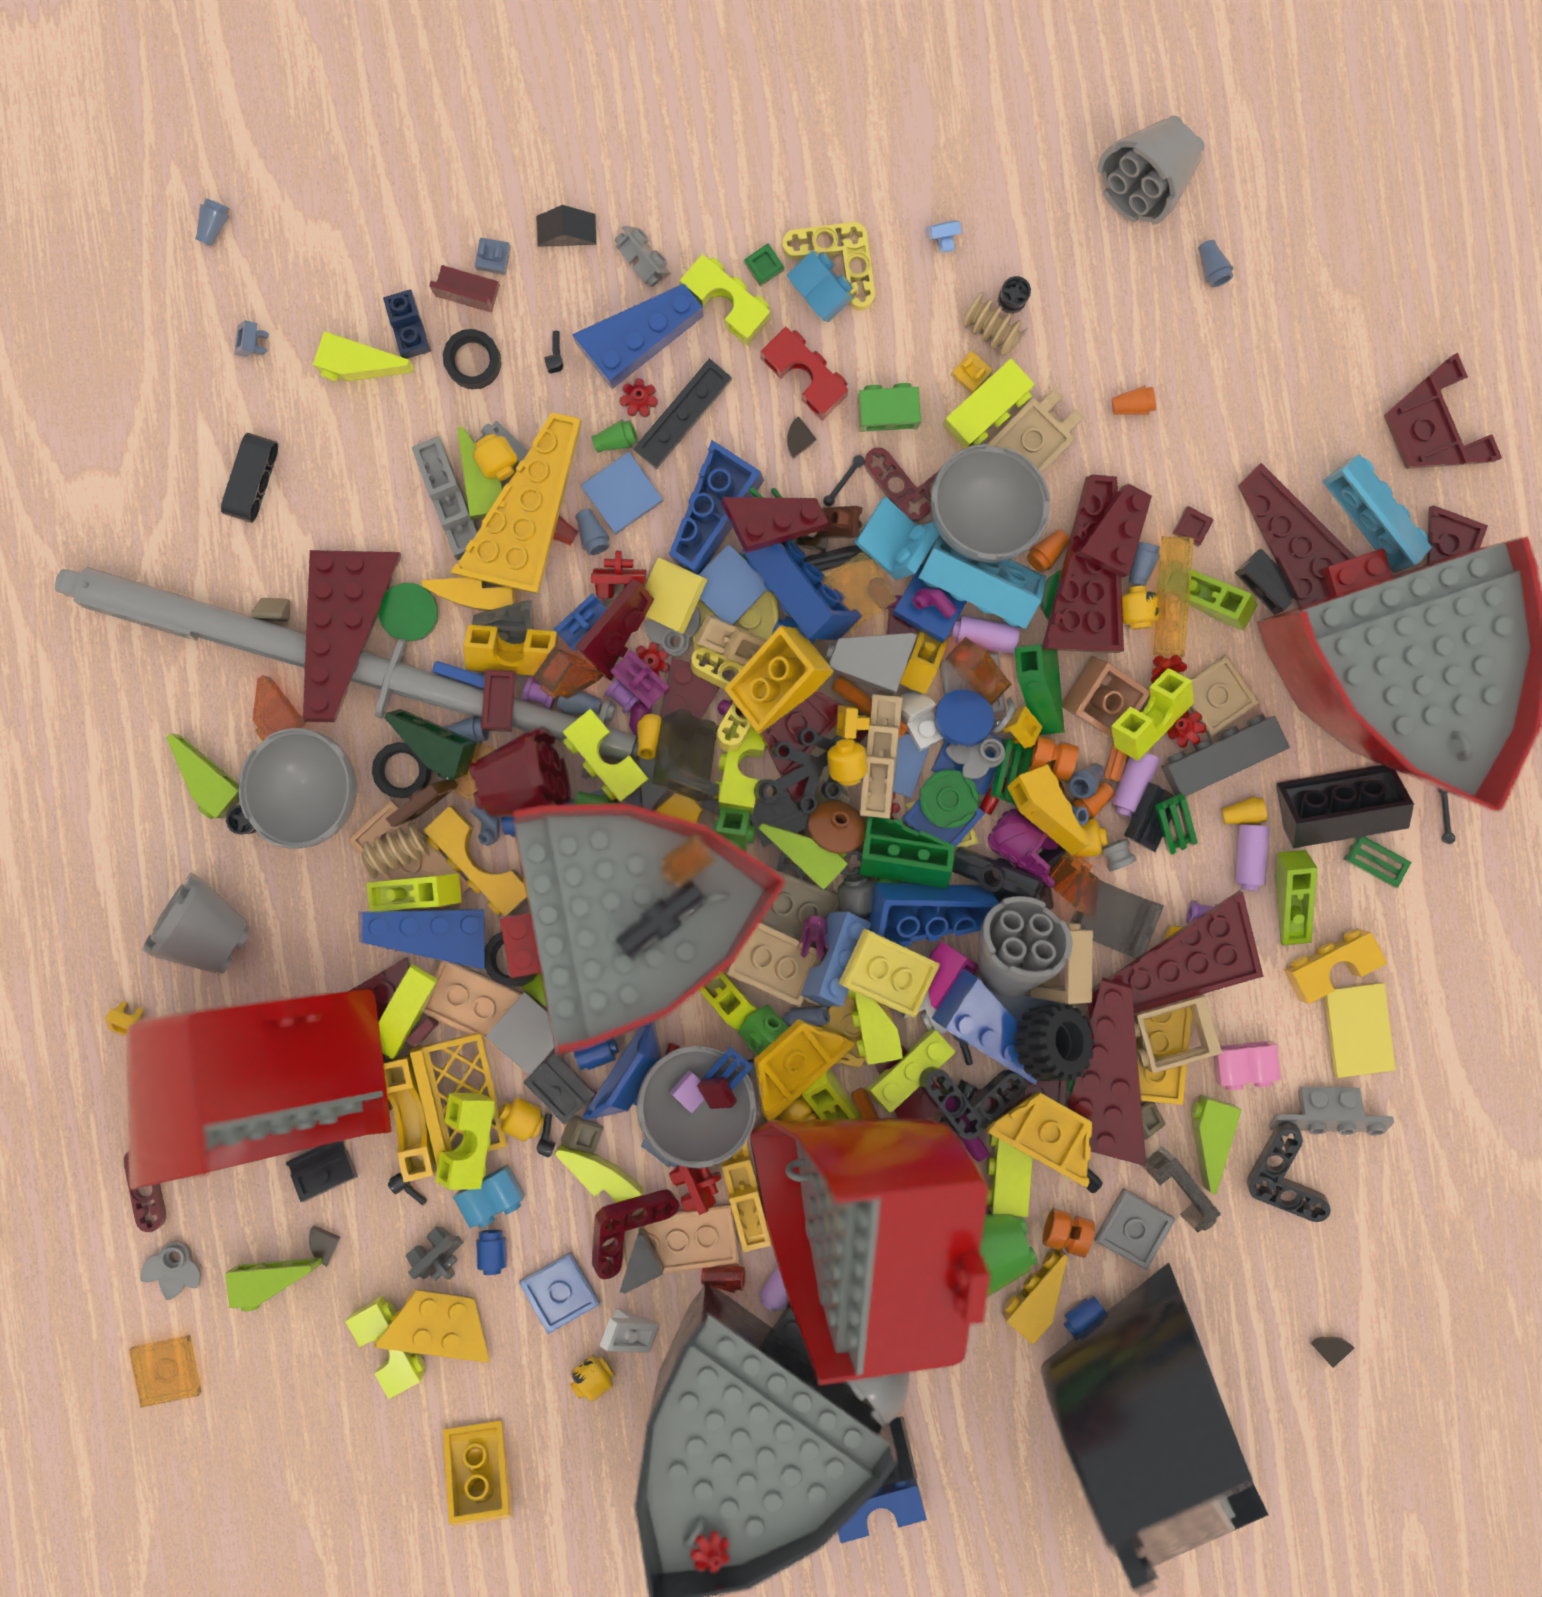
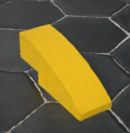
(471, 593)

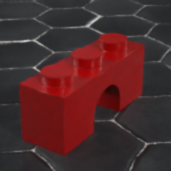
(789, 352)

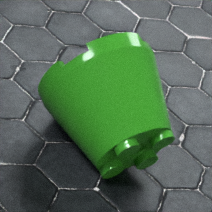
(1005, 1249)

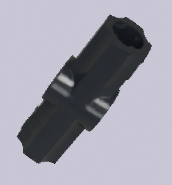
(980, 867)
(661, 919)

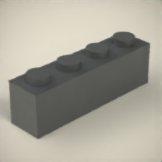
(1225, 756)

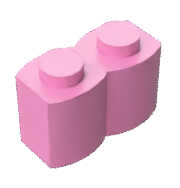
(1247, 1064)

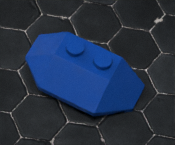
(624, 1081)

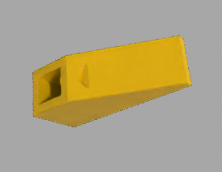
(1045, 805)
(1036, 1304)

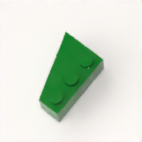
(905, 855)

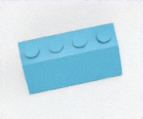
(1377, 513)
(995, 587)

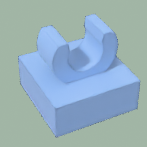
(944, 234)

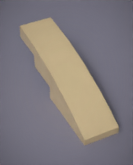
(728, 639)
(881, 755)

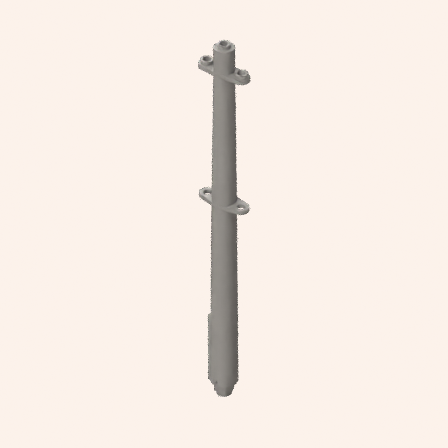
(197, 619)

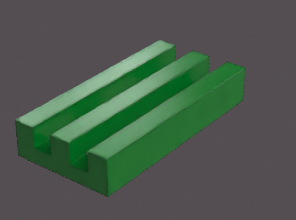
(1019, 765)
(1181, 840)
(1355, 849)

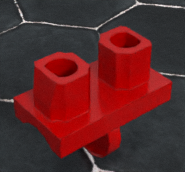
(606, 578)
(700, 1186)

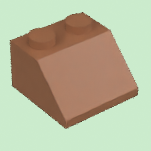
(1103, 695)

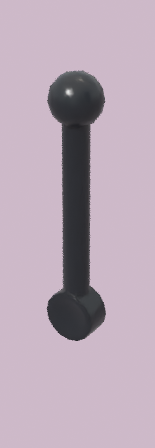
(858, 462)
(1447, 837)

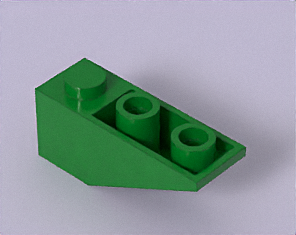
(1041, 686)

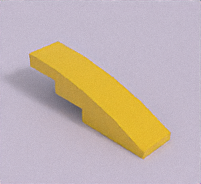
(746, 1200)

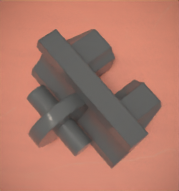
(438, 1260)

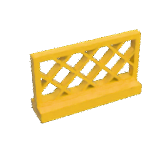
(431, 1095)

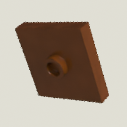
(421, 802)

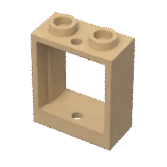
(1078, 972)
(1205, 1028)

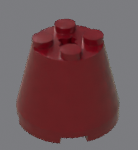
(521, 775)

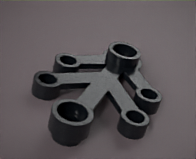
(811, 768)

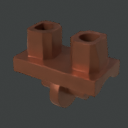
(842, 521)

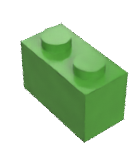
(889, 408)

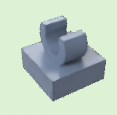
(492, 256)
(246, 339)

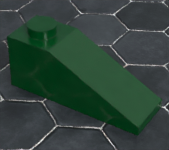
(433, 744)

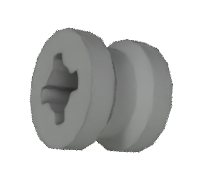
(1118, 854)

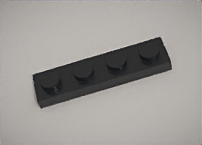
(682, 413)

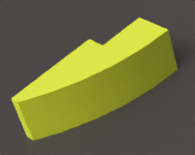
(405, 1010)
(599, 1174)

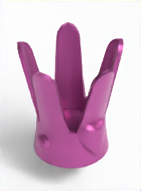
(814, 930)

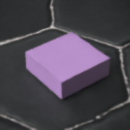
(687, 1092)

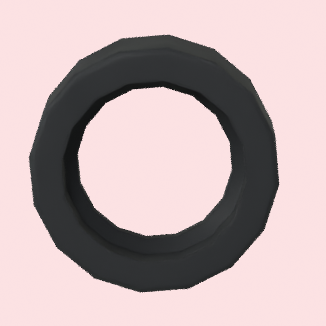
(462, 338)
(379, 776)
(492, 969)

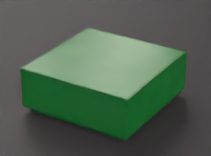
(764, 264)

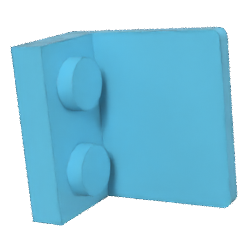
(896, 540)

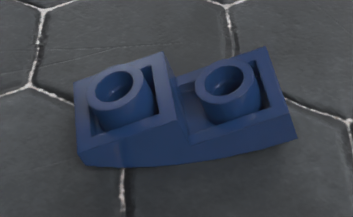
(407, 324)

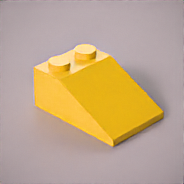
(778, 678)
(477, 1474)

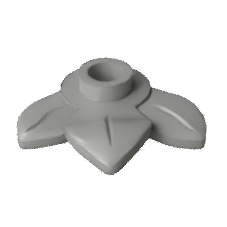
(664, 635)
(974, 758)
(170, 1272)

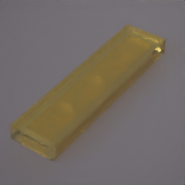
(1173, 595)

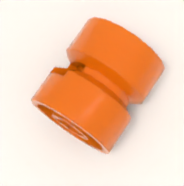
(1059, 757)
(1058, 1229)

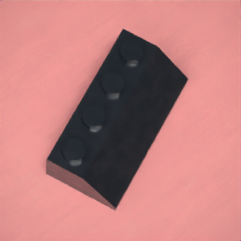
(1343, 805)

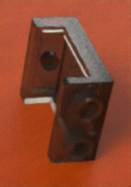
(686, 755)
(1121, 920)
(1162, 1166)

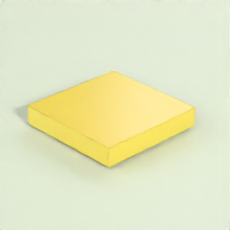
(674, 594)

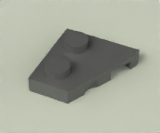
(510, 620)

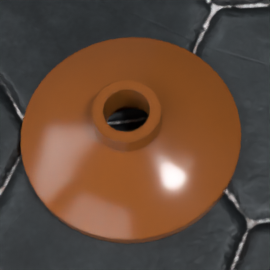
(835, 836)

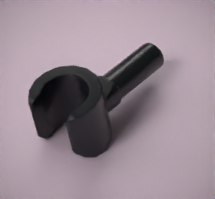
(554, 362)
(965, 1049)
(545, 1147)
(397, 1185)

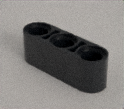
(249, 477)

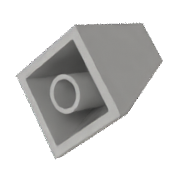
(872, 660)

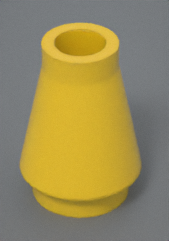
(648, 734)
(1245, 812)

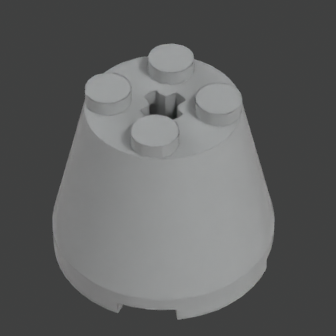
(1150, 169)
(197, 929)
(1021, 946)

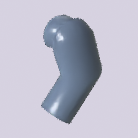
(489, 826)

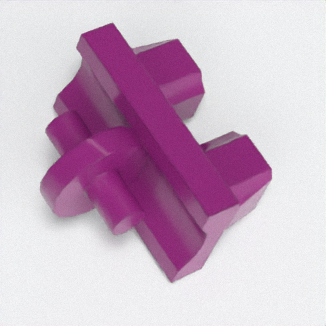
(640, 679)

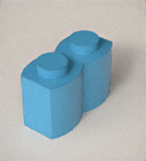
(820, 285)
(497, 1194)

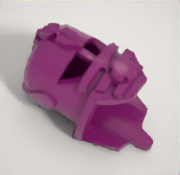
(1019, 842)

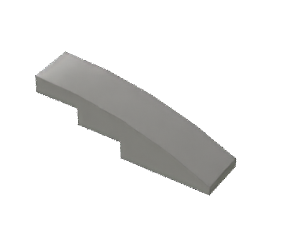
(445, 494)

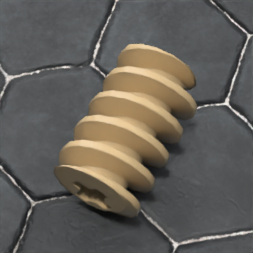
(993, 325)
(394, 851)

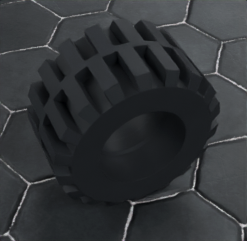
(1054, 1042)

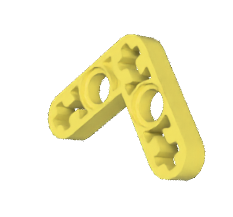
(847, 250)
(731, 717)

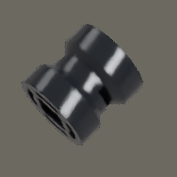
(1016, 288)
(237, 822)

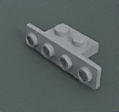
(1333, 1110)

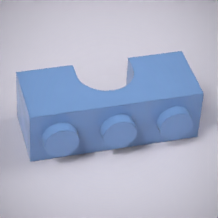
(823, 980)

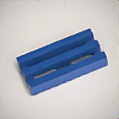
(458, 674)
(738, 1059)

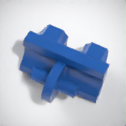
(580, 621)

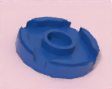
(964, 718)

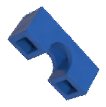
(900, 1498)

